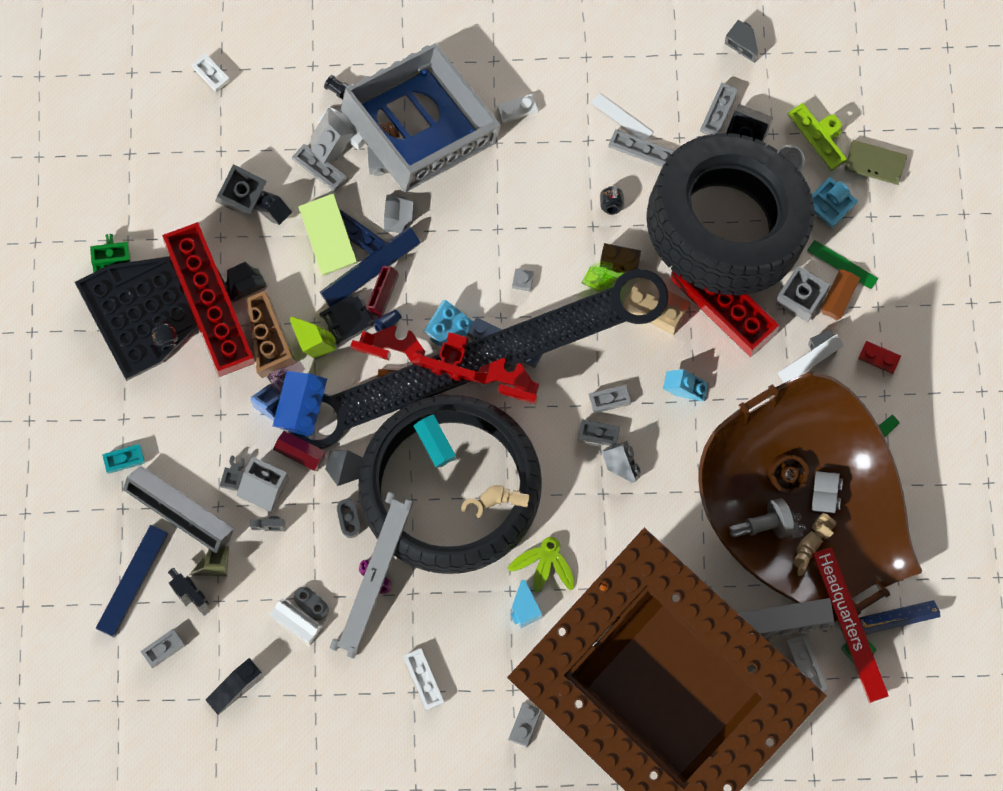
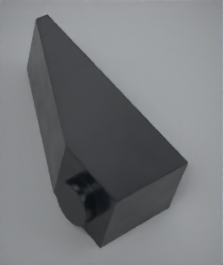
(234, 686)

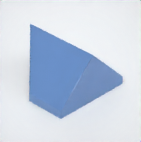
(266, 401)

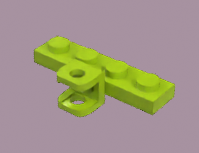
(820, 134)

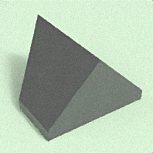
(343, 466)

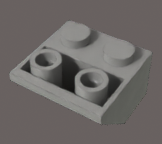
(262, 484)

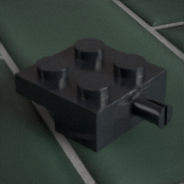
(186, 591)

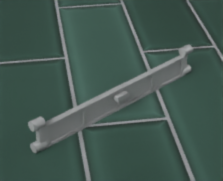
(374, 576)

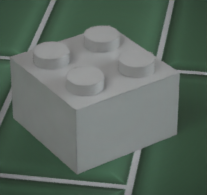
(802, 294)

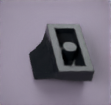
(243, 281)

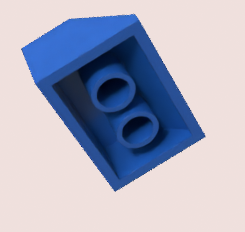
(299, 403)

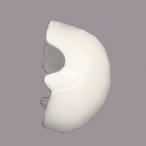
(794, 154)

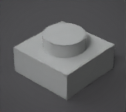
(523, 279)

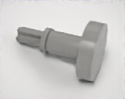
(778, 519)

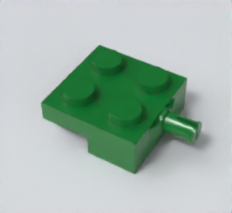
(109, 253)

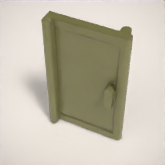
(876, 160)

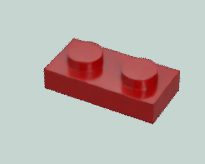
(879, 357)

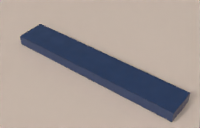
(369, 267)
(131, 581)

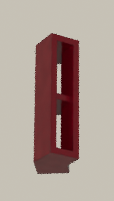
(382, 290)
(299, 450)

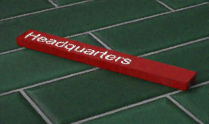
(850, 625)

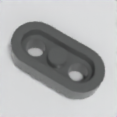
(348, 519)
(310, 603)

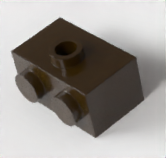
(619, 258)

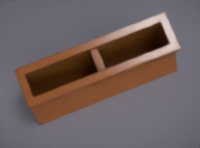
(839, 294)

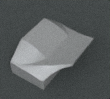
(397, 213)

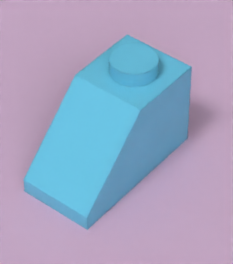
(525, 607)

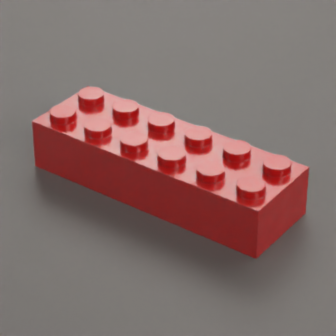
(734, 314)

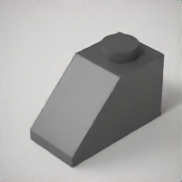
(742, 39)

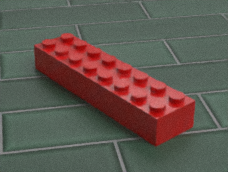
(208, 299)

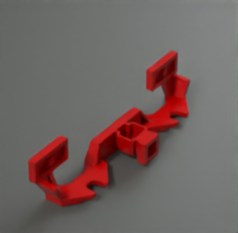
(452, 354)

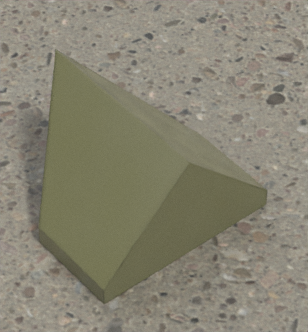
(213, 564)

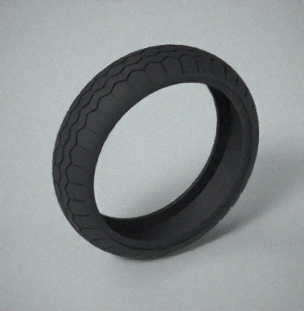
(452, 410)

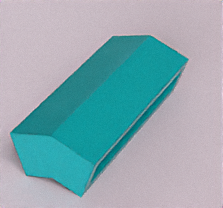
(435, 441)

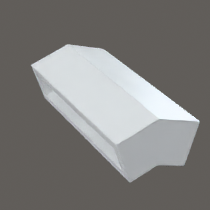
(296, 621)

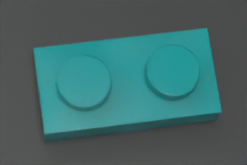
(123, 459)

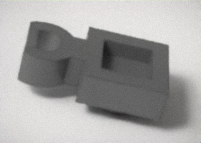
(232, 476)
(274, 523)

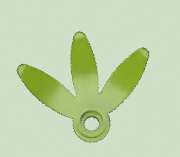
(546, 557)

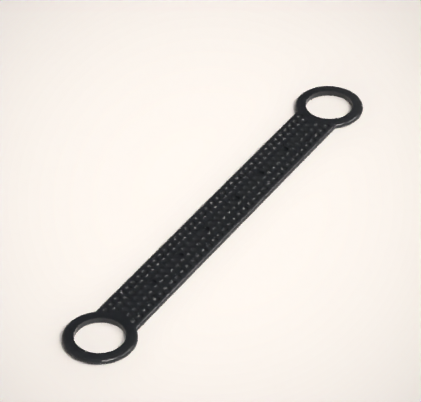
(512, 343)

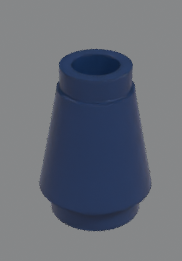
(387, 320)

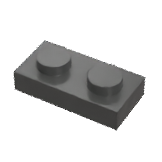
(598, 432)

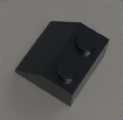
(749, 123)

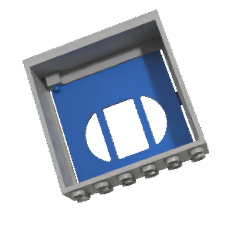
(462, 127)

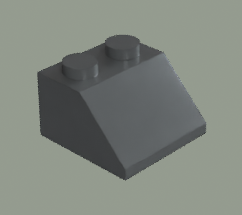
(240, 190)

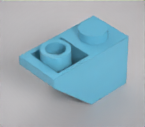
(685, 385)

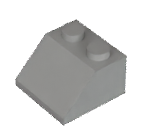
(330, 137)

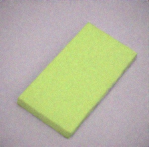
(327, 234)

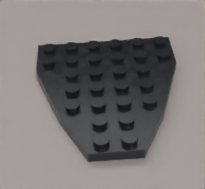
(128, 303)

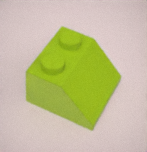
(313, 339)

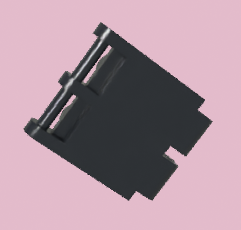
(347, 318)

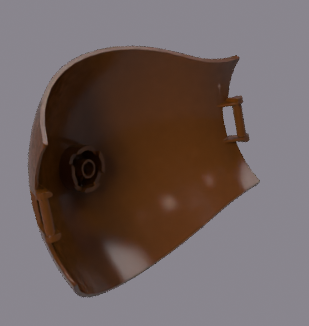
(807, 429)

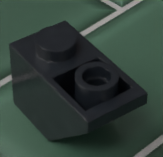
(272, 207)

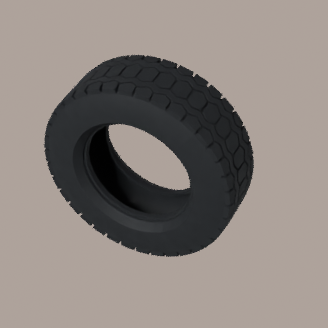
(751, 169)

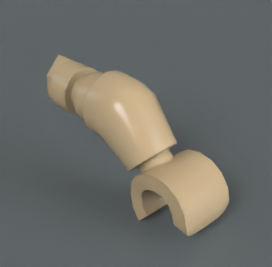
(496, 495)
(812, 541)

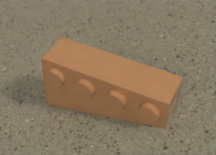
(269, 339)

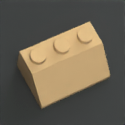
(645, 297)

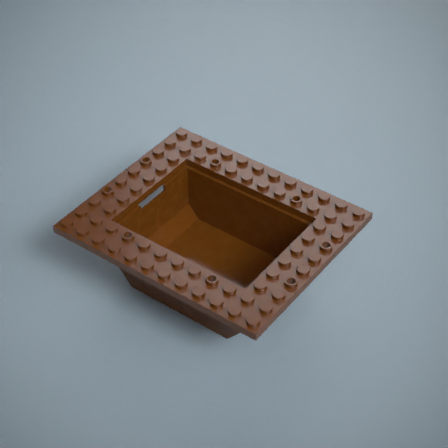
(666, 679)

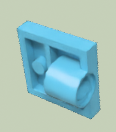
(832, 201)
(446, 320)

